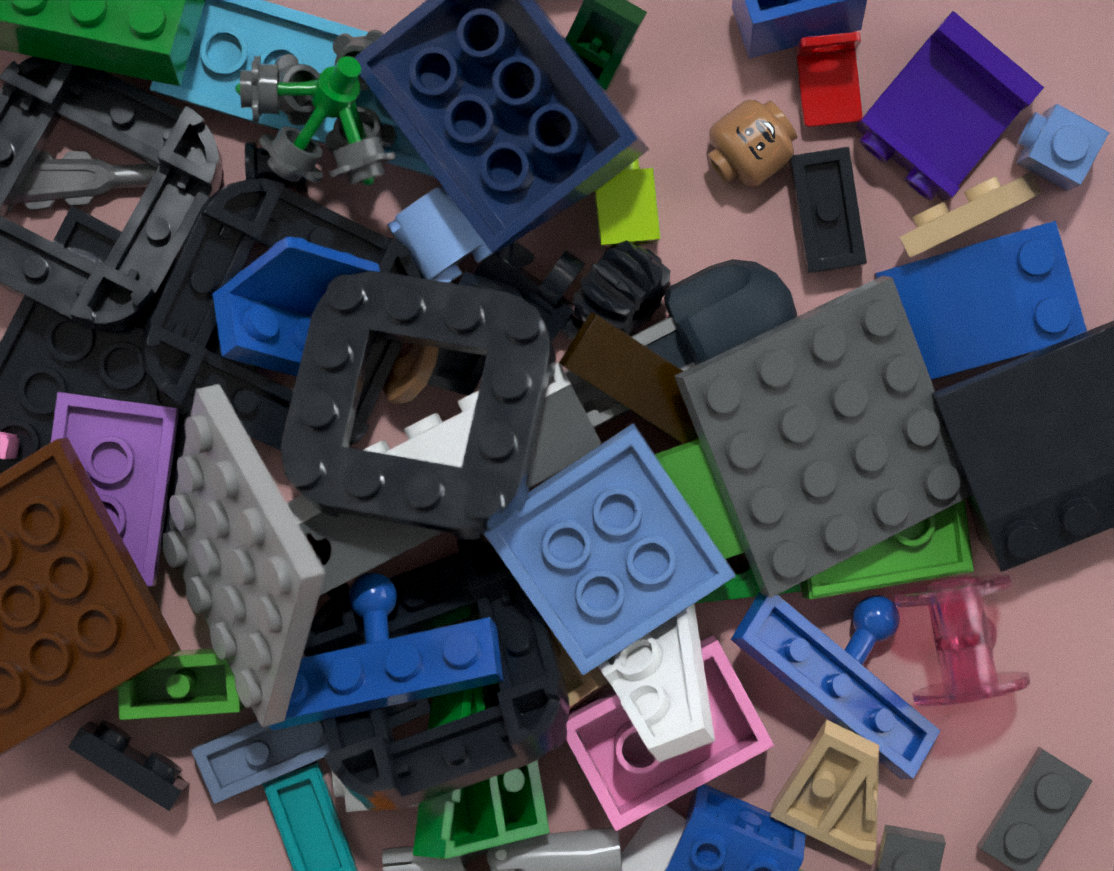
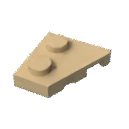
(835, 792)

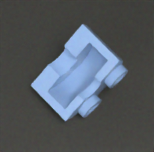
(437, 236)

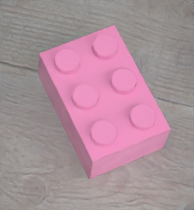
(628, 775)

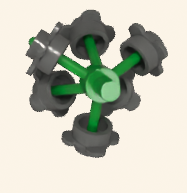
(298, 90)

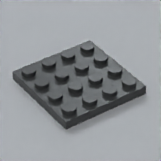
(823, 435)

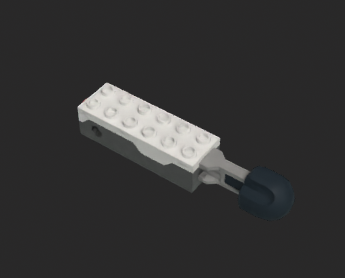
(707, 317)

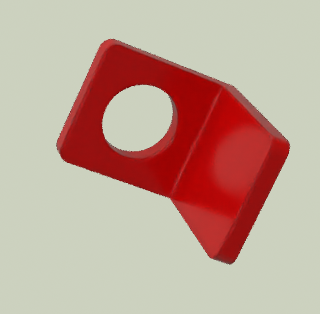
(829, 79)

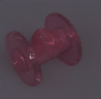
(963, 640)

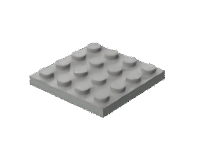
(241, 557)

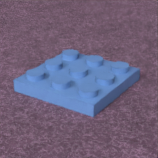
(609, 550)

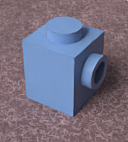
(1060, 146)

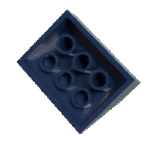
(499, 111)

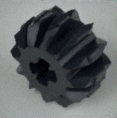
(623, 287)

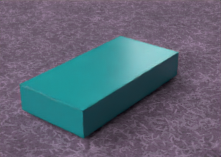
(309, 821)

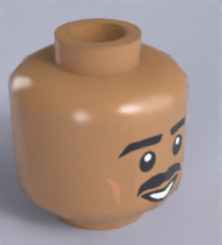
(751, 143)

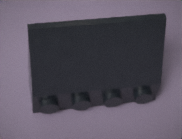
(1037, 447)

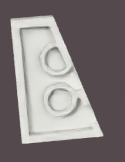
(665, 687)

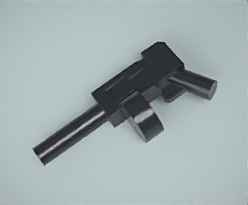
(546, 296)

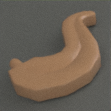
(410, 374)

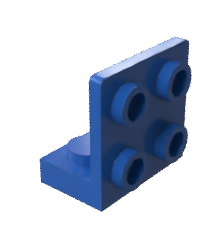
(270, 303)
(734, 836)

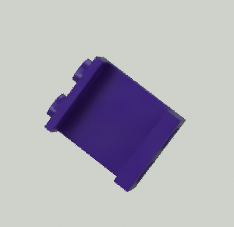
(946, 108)

